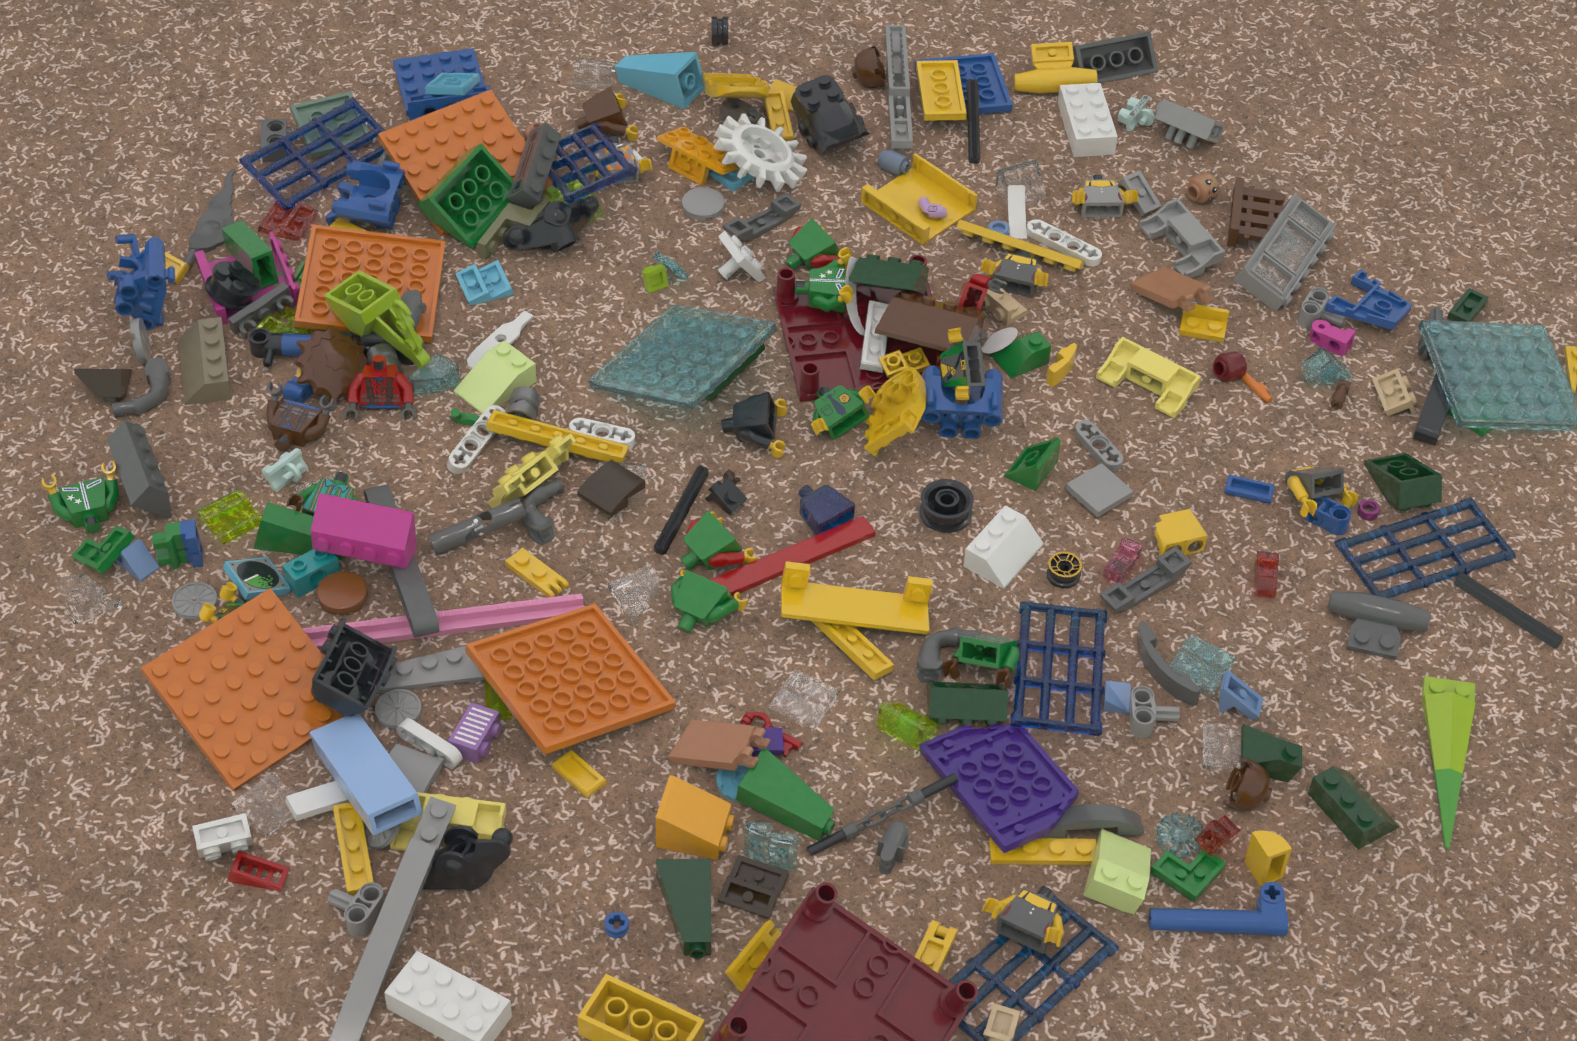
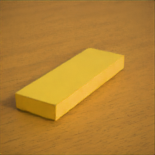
(778, 113)

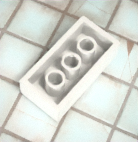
(1087, 120)
(446, 1002)

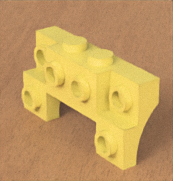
(1152, 372)
(532, 472)
(469, 812)

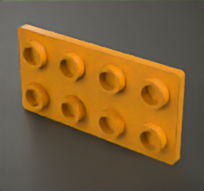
(694, 155)

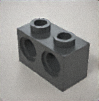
(269, 132)

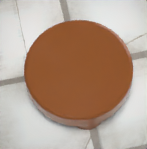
(342, 592)

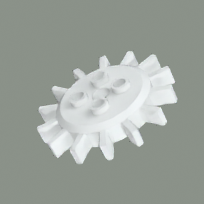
(748, 142)

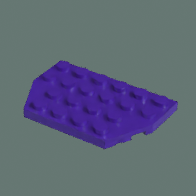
(1003, 781)

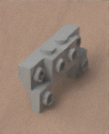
(1186, 235)

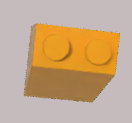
(692, 820)

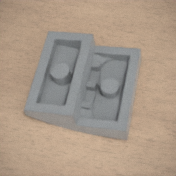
(417, 767)

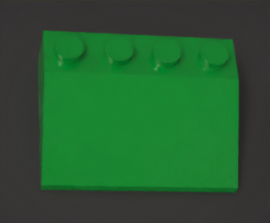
(469, 196)

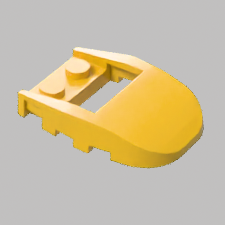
(742, 85)
(896, 409)

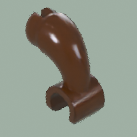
(1340, 393)

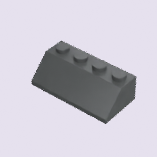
(1117, 57)
(139, 469)

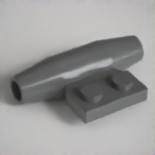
(1377, 621)

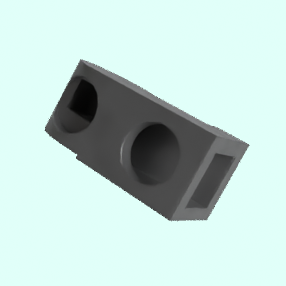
(735, 107)

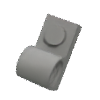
(1147, 200)

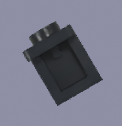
(726, 495)

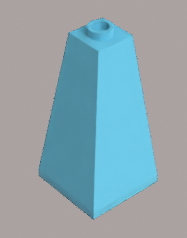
(666, 76)

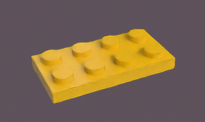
(941, 90)

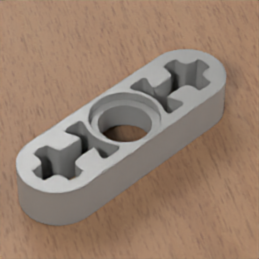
(1098, 437)

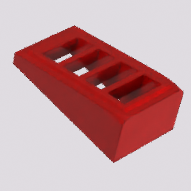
(252, 861)

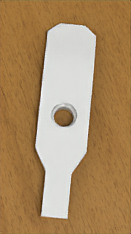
(507, 332)

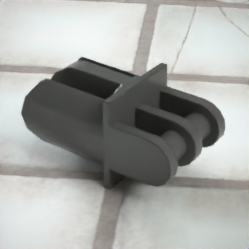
(892, 846)

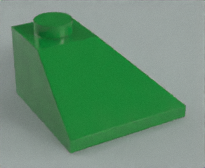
(1023, 354)

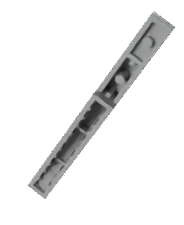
(898, 87)
(393, 921)

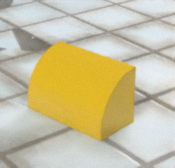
(1267, 856)

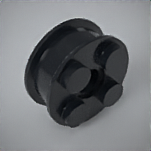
(232, 285)
(946, 505)

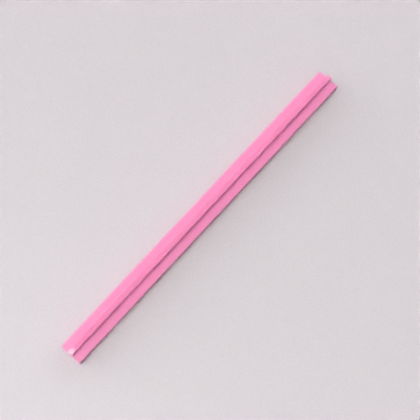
(461, 619)

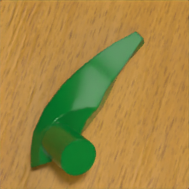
(463, 417)

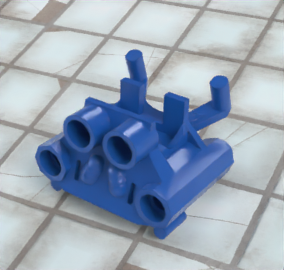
(375, 182)
(145, 287)
(983, 406)

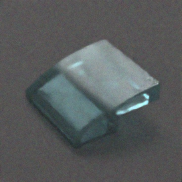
(1202, 663)
(770, 848)

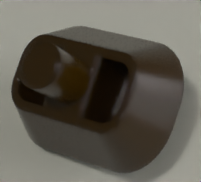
(730, 474)

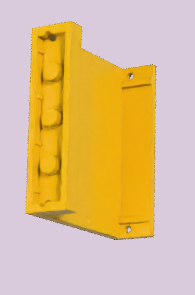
(899, 200)

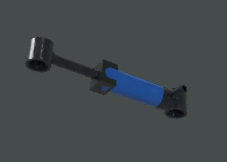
(267, 345)

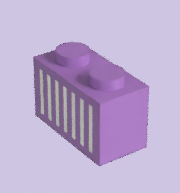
(476, 732)

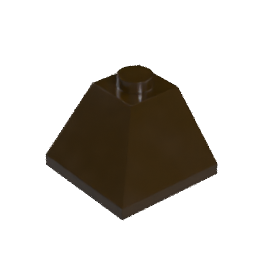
(106, 382)

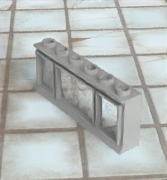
(1286, 253)

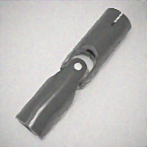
(469, 529)

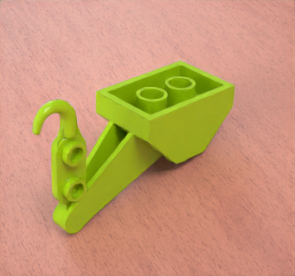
(367, 303)

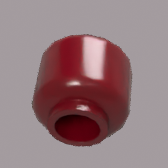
(1229, 366)

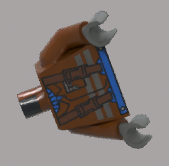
(295, 421)

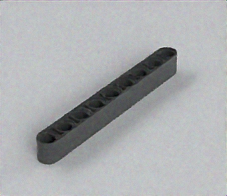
(408, 581)

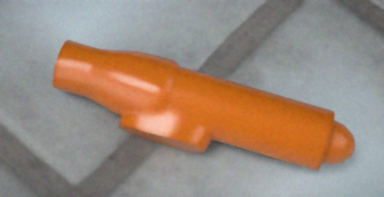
(1259, 388)

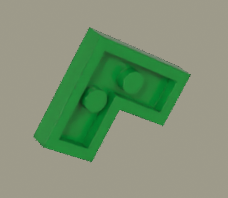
(102, 555)
(1190, 878)

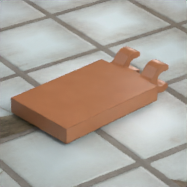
(1171, 289)
(718, 745)

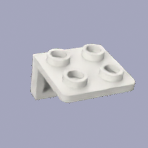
(222, 836)

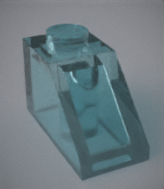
(1325, 368)
(435, 376)

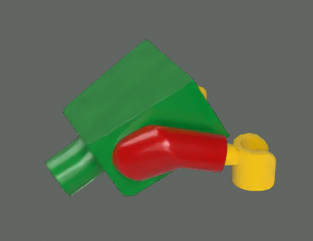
(812, 247)
(713, 544)

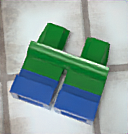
(179, 544)

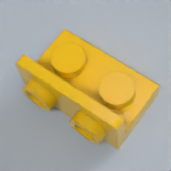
(1205, 323)

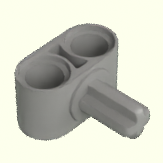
(1314, 309)
(1144, 712)
(359, 907)

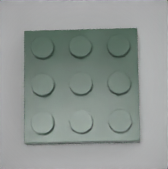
(306, 111)

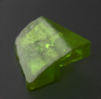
(274, 324)

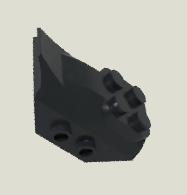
(826, 114)
(351, 670)

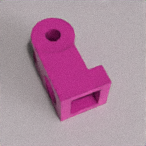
(1331, 337)

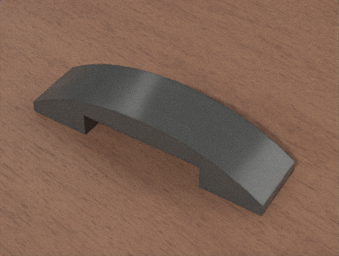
(779, 212)
(1147, 584)
(1178, 686)
(1097, 816)

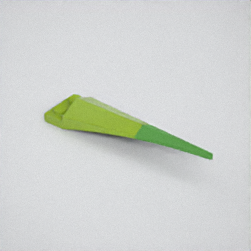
(1448, 719)

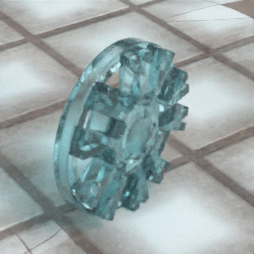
(671, 265)
(1179, 834)

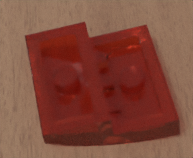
(289, 223)

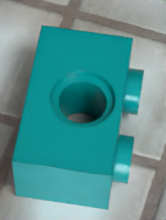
(307, 571)

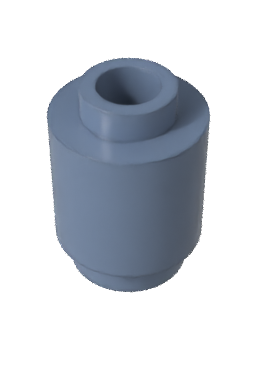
(894, 162)

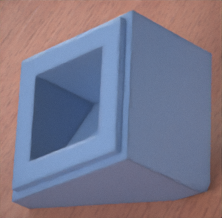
(1116, 697)

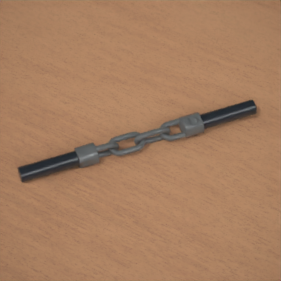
(914, 798)

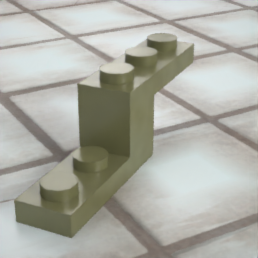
(507, 218)

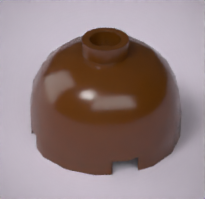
(869, 68)
(1250, 784)

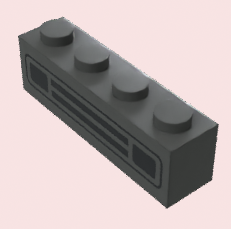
(534, 166)

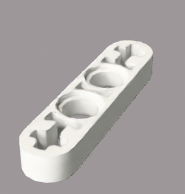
(1085, 251)
(474, 438)

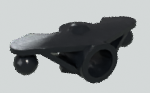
(554, 227)
(468, 861)

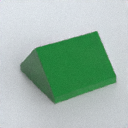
(1034, 463)

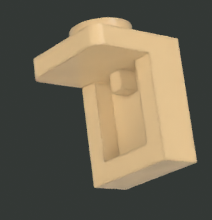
(1001, 1023)

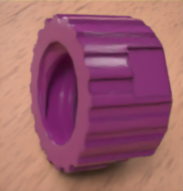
(1365, 515)

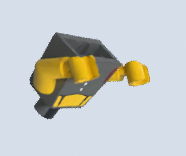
(1018, 271)
(1318, 482)
(1028, 918)

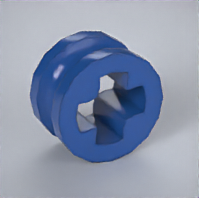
(609, 922)

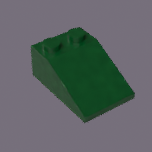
(1405, 481)

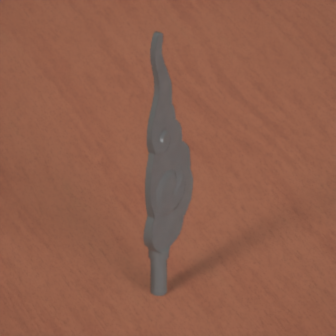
(208, 229)

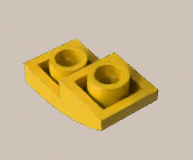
(896, 361)
(1065, 361)

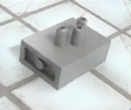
(1187, 121)

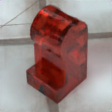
(1266, 574)
(1219, 833)

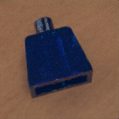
(824, 508)

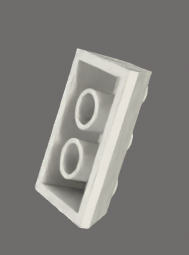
(1003, 547)

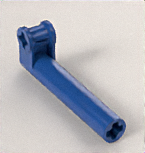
(1267, 920)

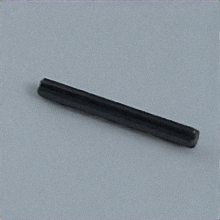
(973, 121)
(681, 510)
(1509, 610)

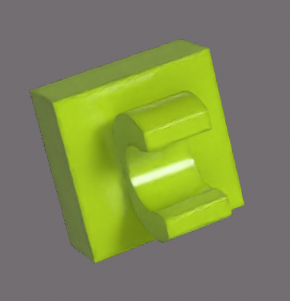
(654, 278)

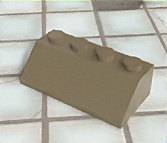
(204, 362)

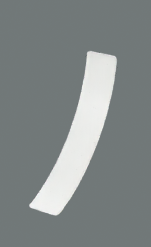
(1016, 211)
(852, 306)

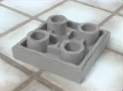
(1099, 490)

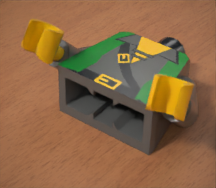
(962, 365)

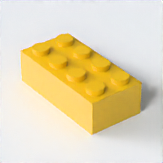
(629, 1014)

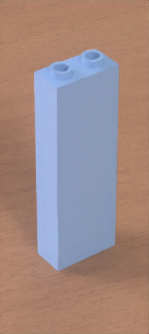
(366, 773)

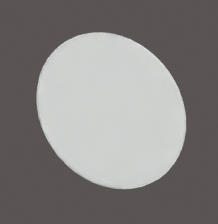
(999, 340)

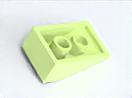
(496, 377)
(1118, 872)

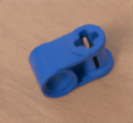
(1330, 516)

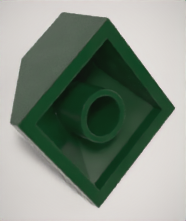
(1275, 753)

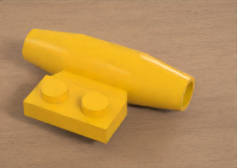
(1053, 68)

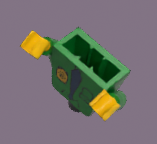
(840, 409)

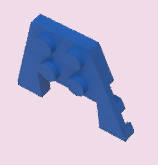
(1375, 307)

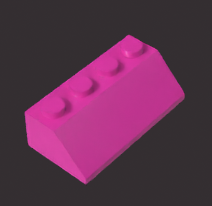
(364, 531)

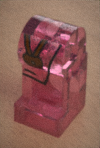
(1123, 560)

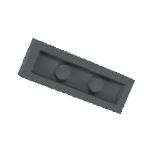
(260, 309)

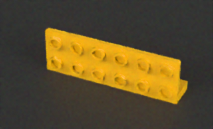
(855, 606)

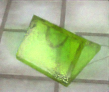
(905, 724)

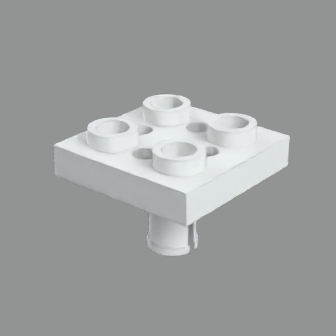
(741, 257)

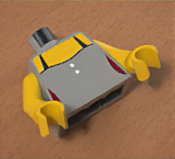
(1102, 198)

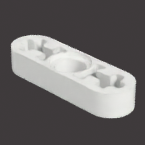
(597, 427)
(430, 742)

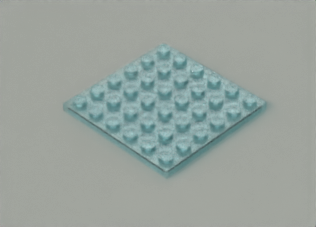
(683, 356)
(1500, 375)

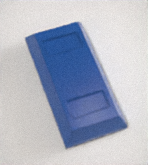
(1249, 489)

